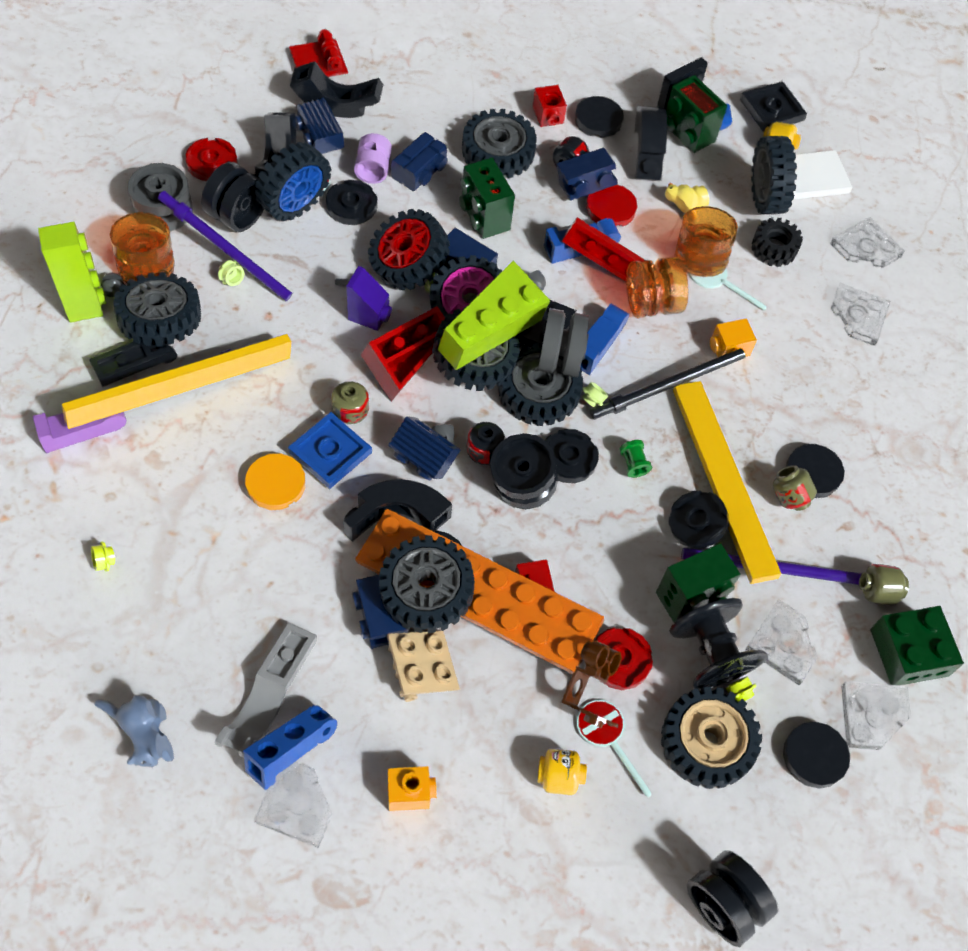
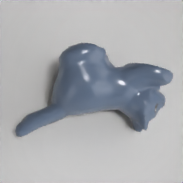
(141, 722)

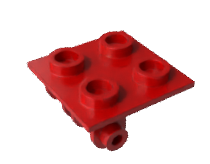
(324, 52)

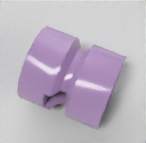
(372, 158)

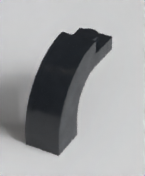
(344, 100)
(279, 133)
(652, 141)
(404, 497)

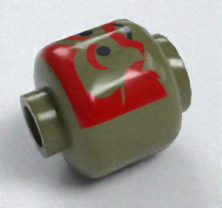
(350, 402)
(794, 488)
(884, 584)

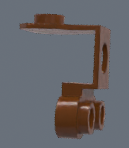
(600, 664)

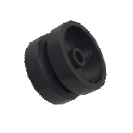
(231, 197)
(524, 471)
(732, 898)

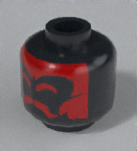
(569, 148)
(482, 441)

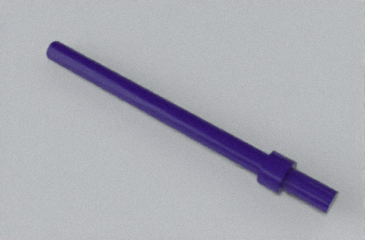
(184, 213)
(796, 569)

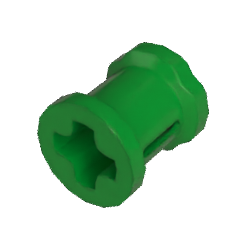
(635, 458)

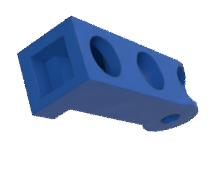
(559, 251)
(603, 335)
(287, 744)

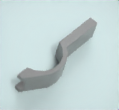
(268, 689)

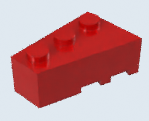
(402, 351)

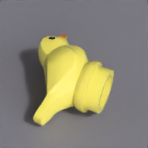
(687, 197)

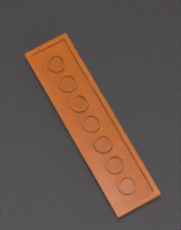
(501, 599)

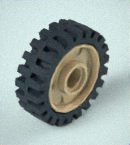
(695, 755)

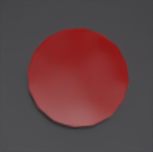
(206, 156)
(612, 203)
(635, 657)

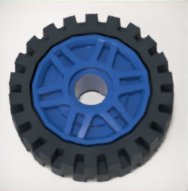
(292, 181)

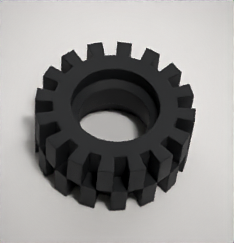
(773, 252)

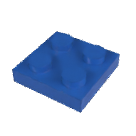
(330, 450)

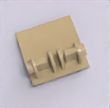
(422, 663)

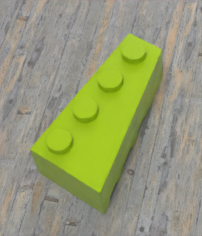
(72, 271)
(493, 317)

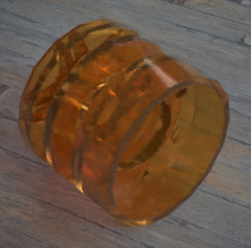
(706, 240)
(141, 246)
(657, 287)

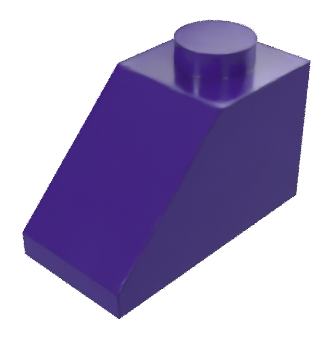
(367, 300)

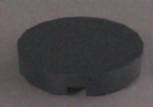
(599, 116)
(351, 202)
(574, 455)
(823, 466)
(698, 519)
(816, 754)

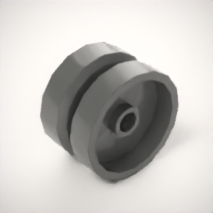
(149, 182)
(569, 343)

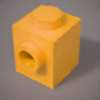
(733, 336)
(410, 788)

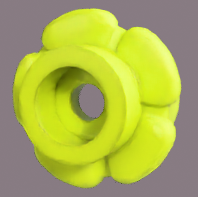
(102, 557)
(742, 688)

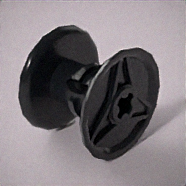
(724, 657)

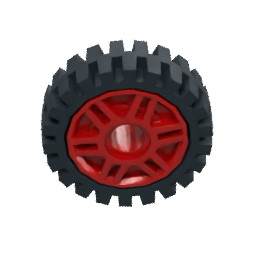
(409, 249)

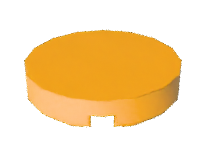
(275, 481)

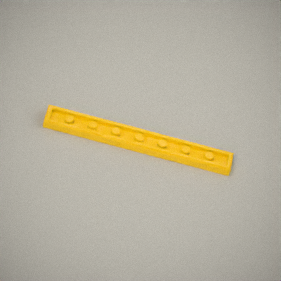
(175, 381)
(727, 483)

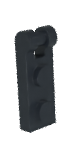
(130, 360)

